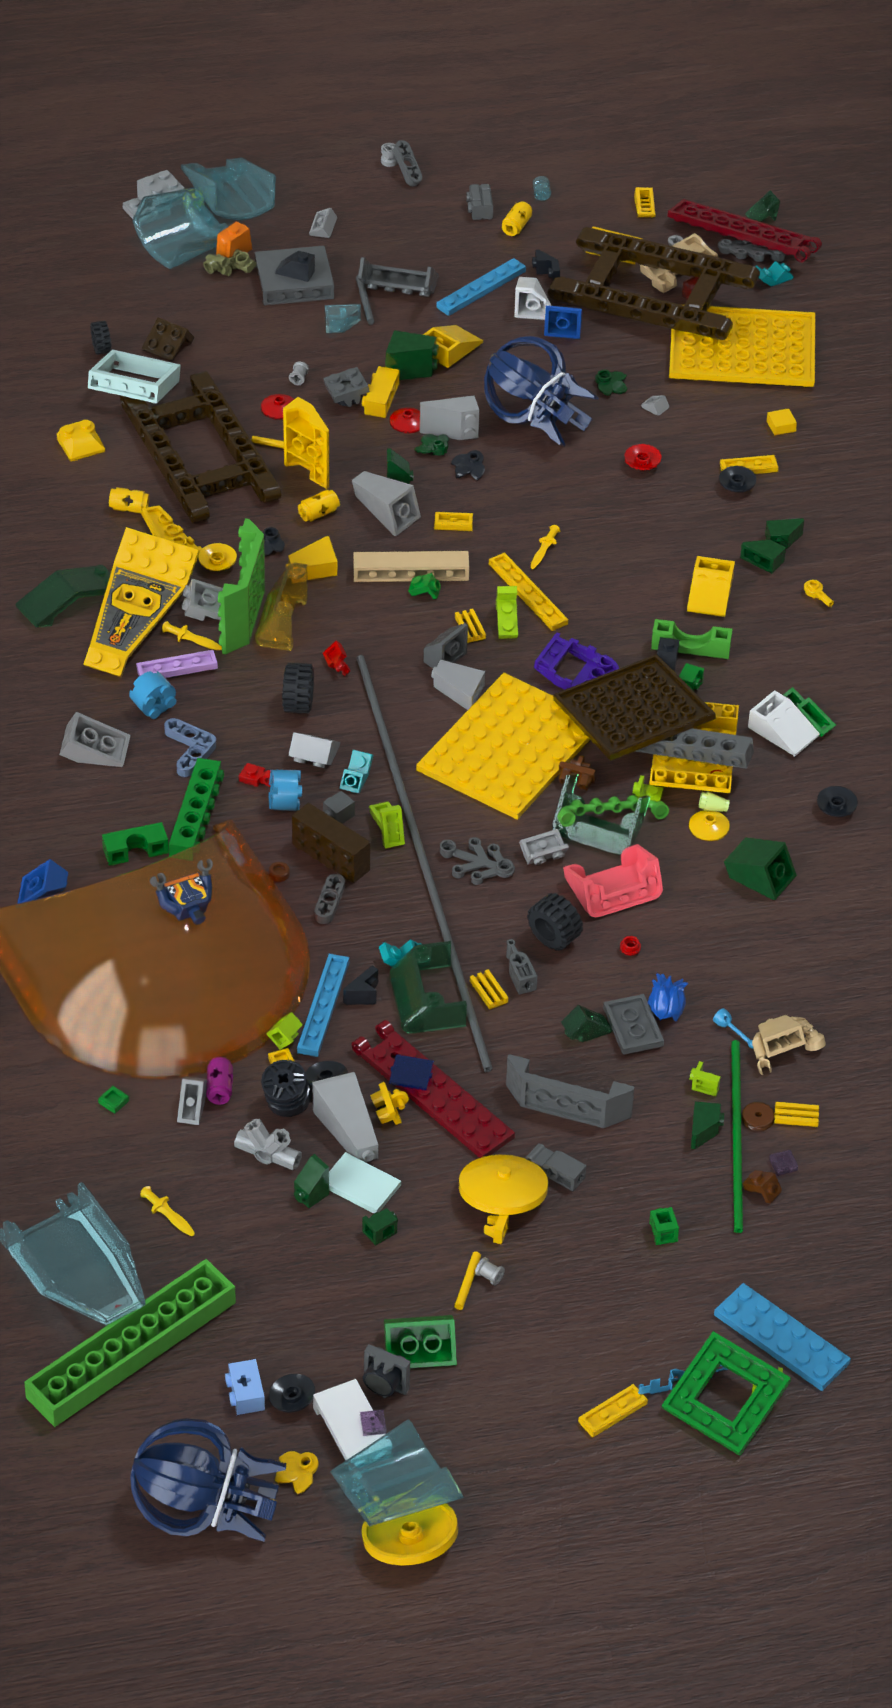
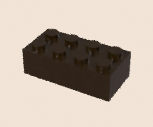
(331, 842)

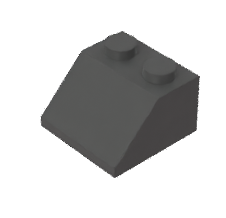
(448, 646)

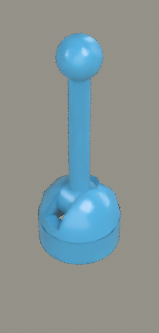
(723, 1019)

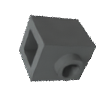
(339, 807)

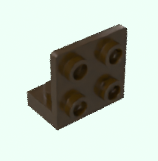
(166, 339)

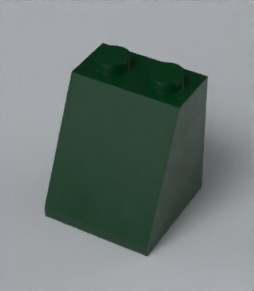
(412, 355)
(761, 866)

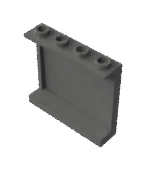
(283, 289)

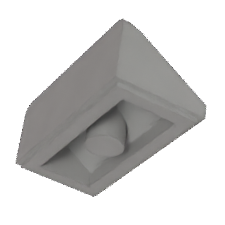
(323, 223)

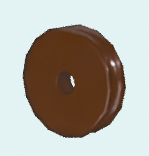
(755, 1123)

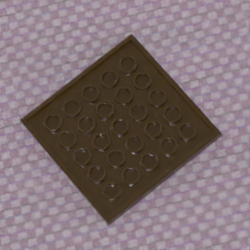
(634, 707)

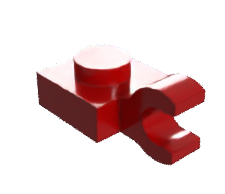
(334, 657)
(254, 775)

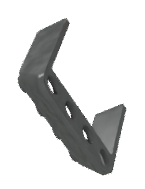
(397, 278)

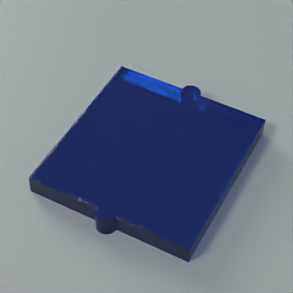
(411, 1072)

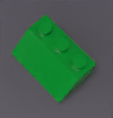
(422, 1340)

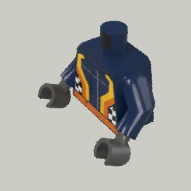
(186, 895)

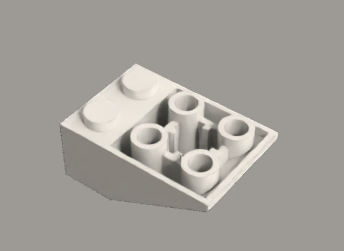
(782, 723)

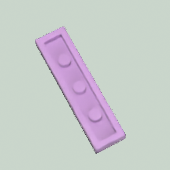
(180, 664)

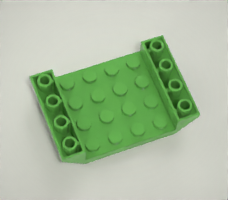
(243, 601)

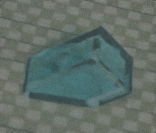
(341, 317)

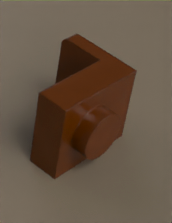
(763, 1183)

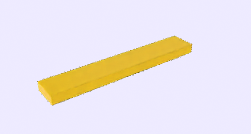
(528, 591)

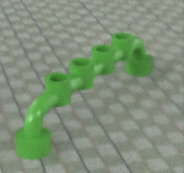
(567, 817)

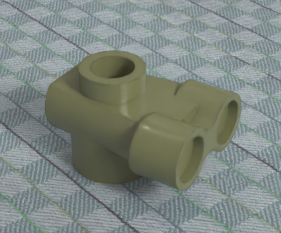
(242, 261)
(218, 263)

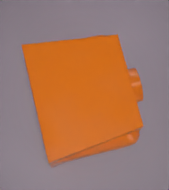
(233, 238)

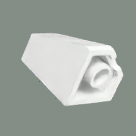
(530, 299)

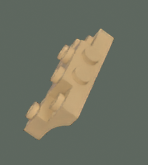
(665, 279)

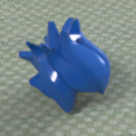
(667, 997)

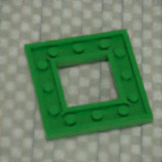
(717, 1352)

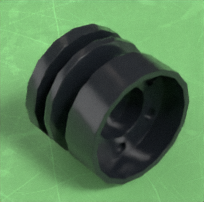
(286, 1088)

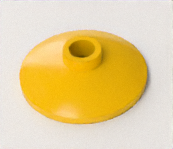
(217, 557)
(709, 825)

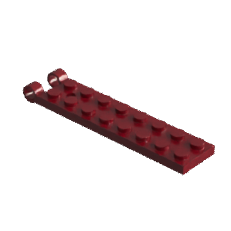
(744, 229)
(444, 1098)

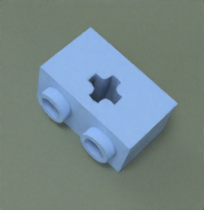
(246, 1387)

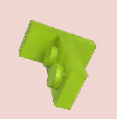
(507, 612)
(390, 822)

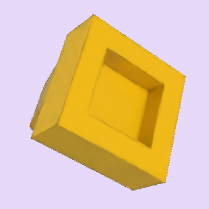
(499, 1227)

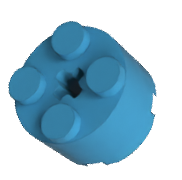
(153, 694)
(284, 790)

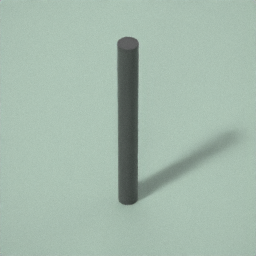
(365, 301)

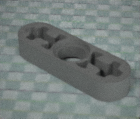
(403, 154)
(331, 906)

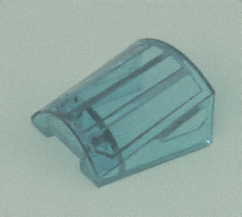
(234, 190)
(176, 226)
(395, 1477)

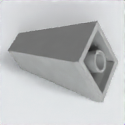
(388, 500)
(344, 1113)

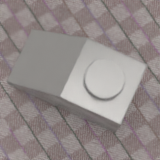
(191, 1100)

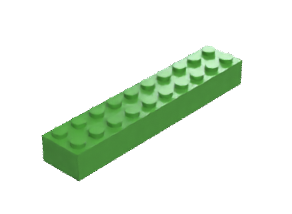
(129, 1343)

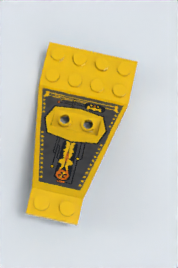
(147, 569)

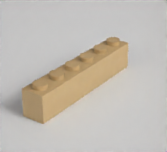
(407, 565)

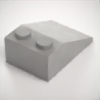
(452, 417)
(94, 742)

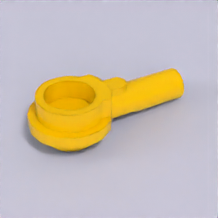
(814, 589)

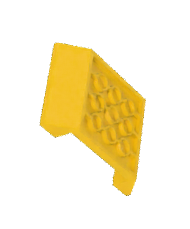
(695, 774)

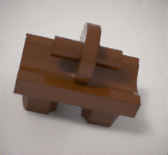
(585, 774)

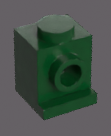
(380, 1226)

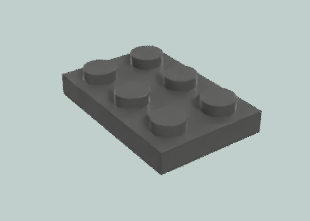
(633, 1024)

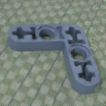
(201, 743)

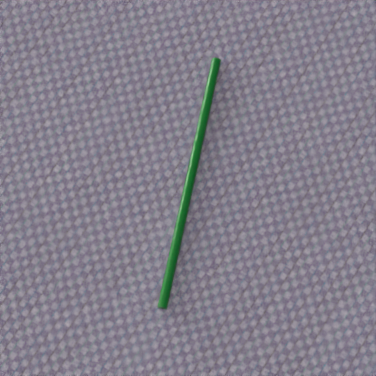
(737, 1139)

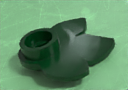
(610, 382)
(434, 444)

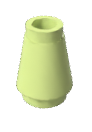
(712, 802)

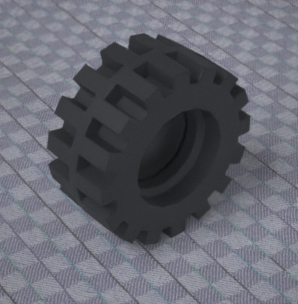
(100, 337)

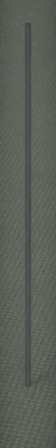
(424, 863)

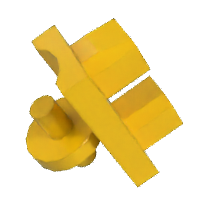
(392, 1101)

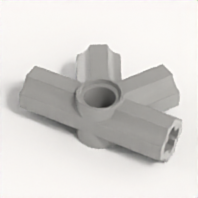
(268, 1146)

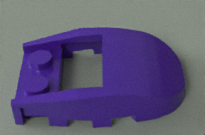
(557, 649)

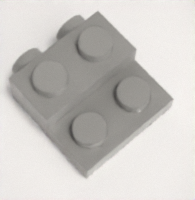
(201, 600)

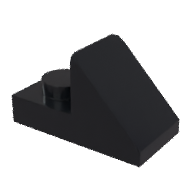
(362, 989)

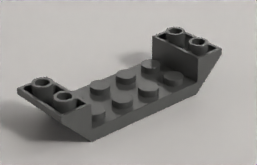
(567, 1099)

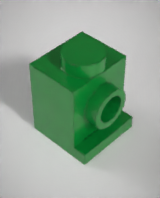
(692, 676)
(664, 1225)

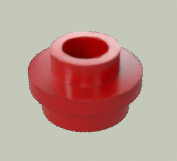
(630, 945)

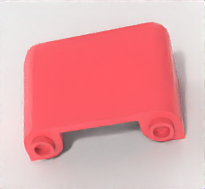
(619, 887)

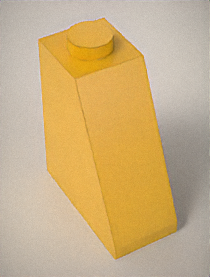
(319, 559)

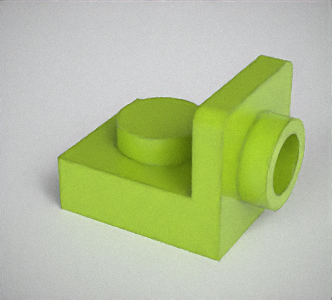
(642, 789)
(703, 1081)

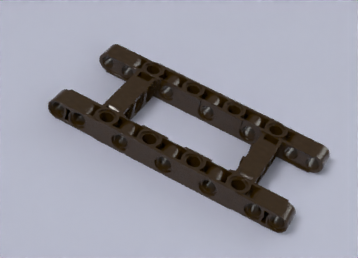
(686, 318)
(189, 488)

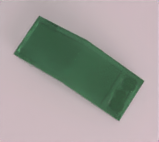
(60, 591)

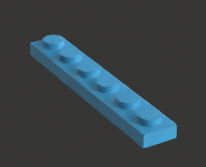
(481, 287)
(323, 1005)

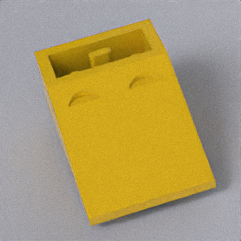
(453, 343)
(711, 586)

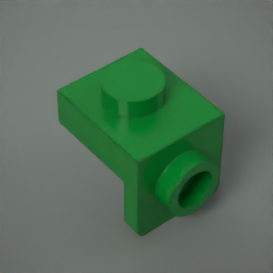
(425, 584)

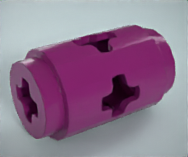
(219, 1080)

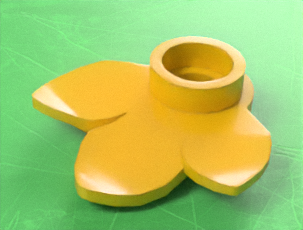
(296, 1472)

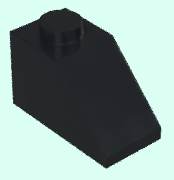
(297, 266)
(668, 651)

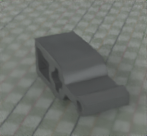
(520, 969)
(559, 1166)

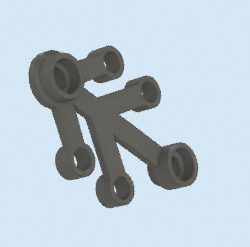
(741, 251)
(502, 867)

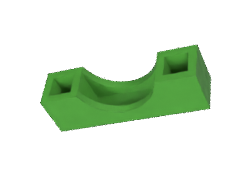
(711, 644)

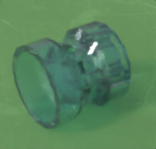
(541, 188)

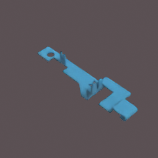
(654, 1386)

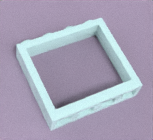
(132, 387)

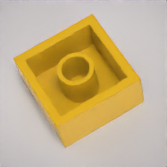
(781, 421)

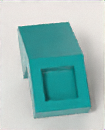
(775, 274)
(357, 772)
(392, 954)

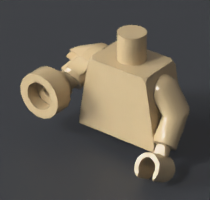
(783, 1035)

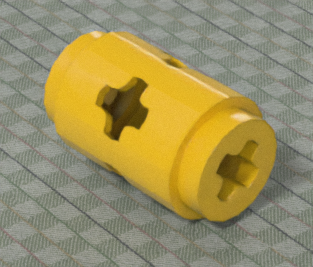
(516, 218)
(325, 501)
(118, 502)

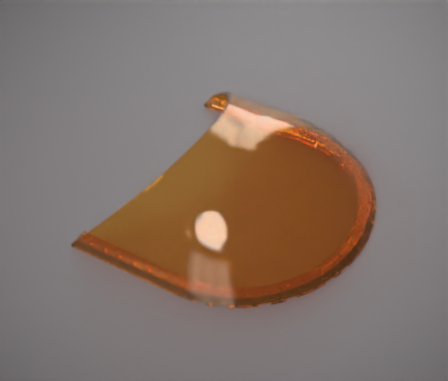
(153, 992)

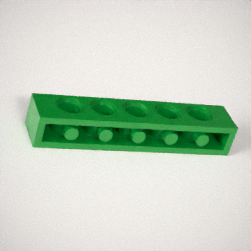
(196, 805)

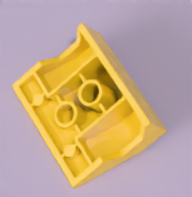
(306, 440)

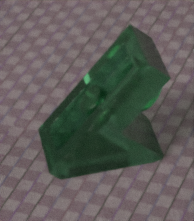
(766, 206)

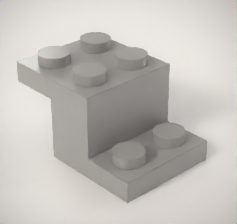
(151, 185)

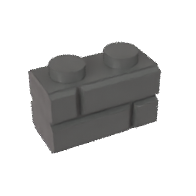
(480, 201)

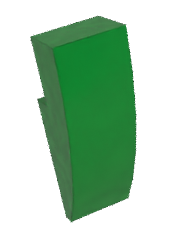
(811, 711)

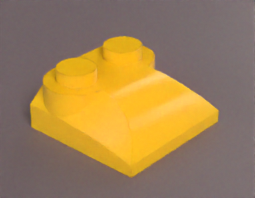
(80, 440)

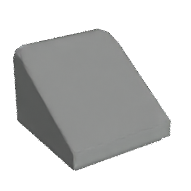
(656, 404)

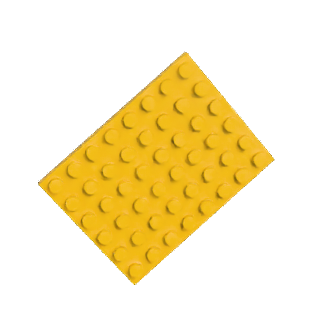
(759, 349)
(505, 747)

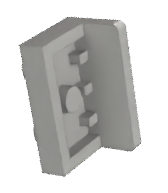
(543, 846)

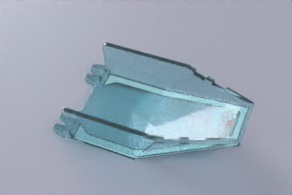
(78, 1259)

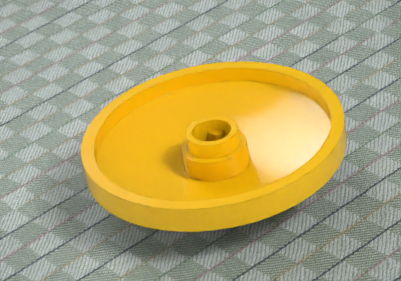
(503, 1184)
(412, 1537)

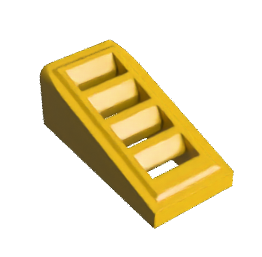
(641, 192)

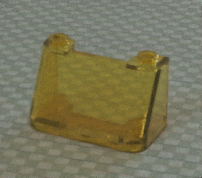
(276, 618)

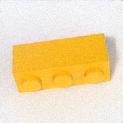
(382, 391)

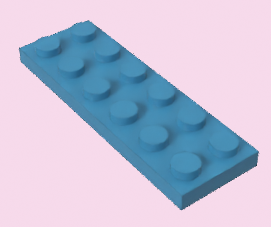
(782, 1336)

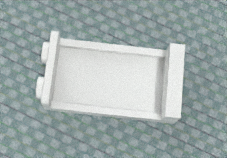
(341, 1412)

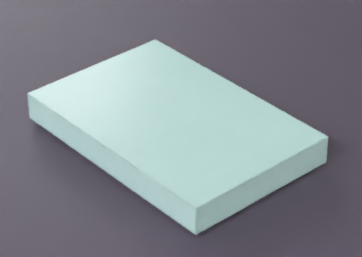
(362, 1183)

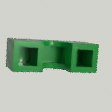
(148, 837)

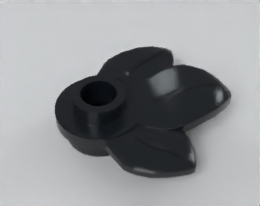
(466, 465)
(272, 541)

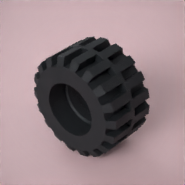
(298, 687)
(555, 921)

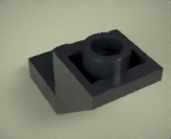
(546, 264)

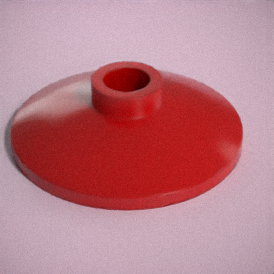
(273, 405)
(406, 420)
(642, 457)

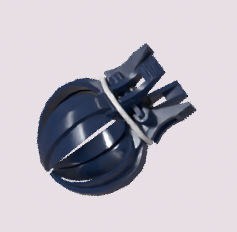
(547, 391)
(195, 1481)

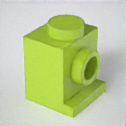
(285, 1030)

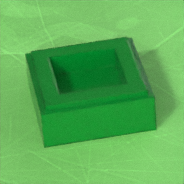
(113, 1099)

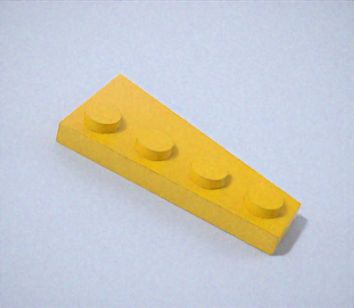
(162, 526)

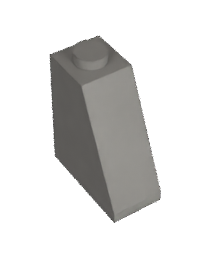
(459, 682)

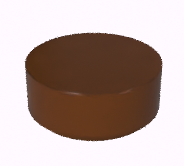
(279, 871)

